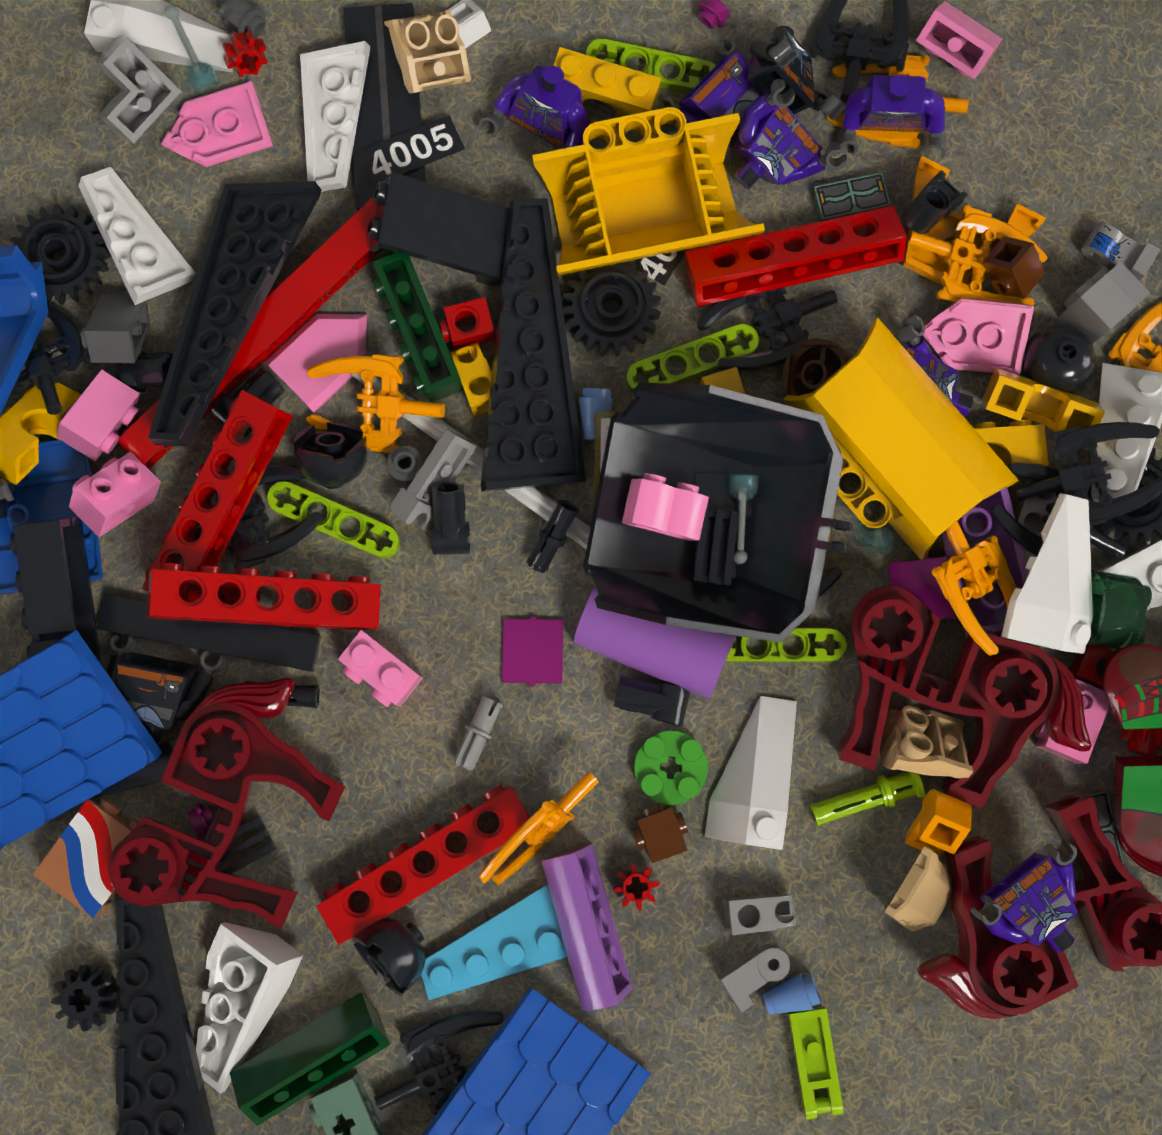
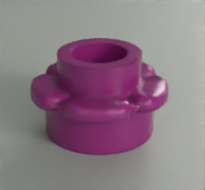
(713, 13)
(201, 819)

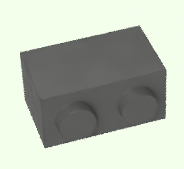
(116, 329)

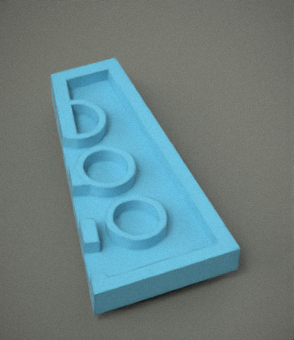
(501, 946)

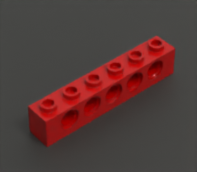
(795, 255)
(233, 490)
(166, 602)
(347, 921)

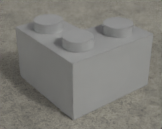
(143, 90)
(1103, 301)

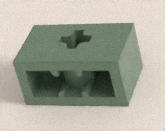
(349, 1100)

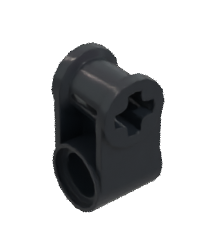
(933, 204)

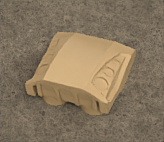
(429, 51)
(924, 743)
(922, 893)

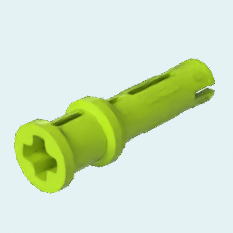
(884, 791)

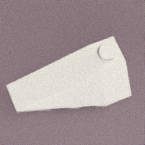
(154, 33)
(1057, 595)
(754, 788)
(244, 988)

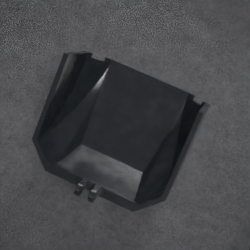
(787, 522)

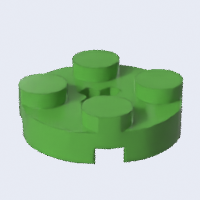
(685, 783)

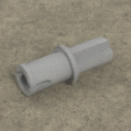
(477, 733)

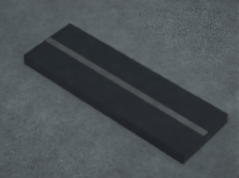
(385, 101)

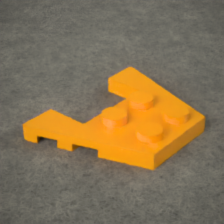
(931, 264)

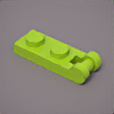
(815, 1062)

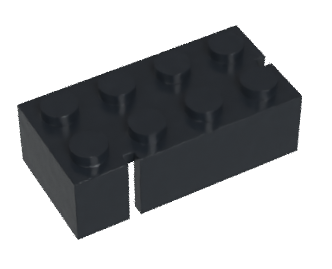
(54, 582)

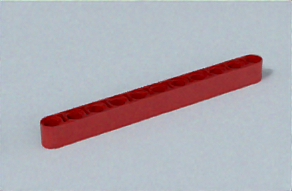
(278, 318)

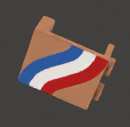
(81, 856)

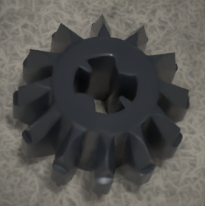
(91, 985)

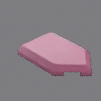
(220, 126)
(981, 335)
(317, 341)

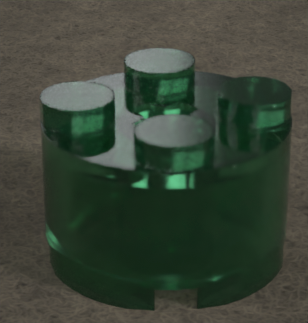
(1118, 610)

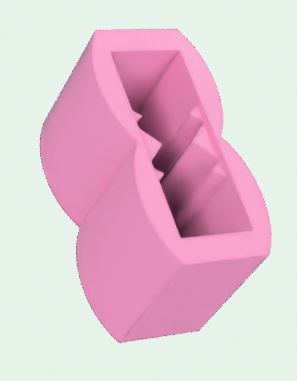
(664, 508)

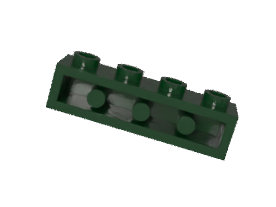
(419, 328)
(308, 1059)

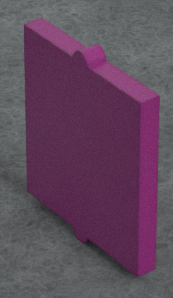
(918, 579)
(532, 651)

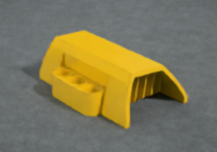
(643, 193)
(904, 442)

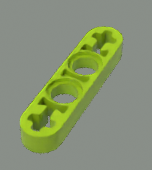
(653, 61)
(690, 355)
(336, 515)
(775, 653)

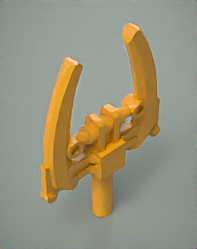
(913, 67)
(963, 255)
(1137, 338)
(387, 403)
(970, 565)
(537, 831)

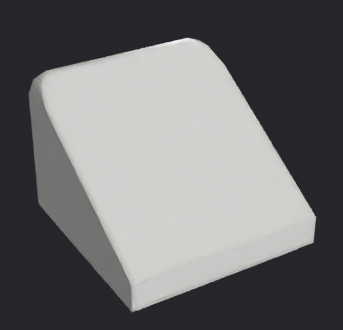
(470, 20)

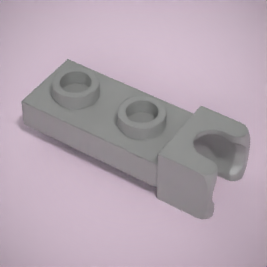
(441, 466)

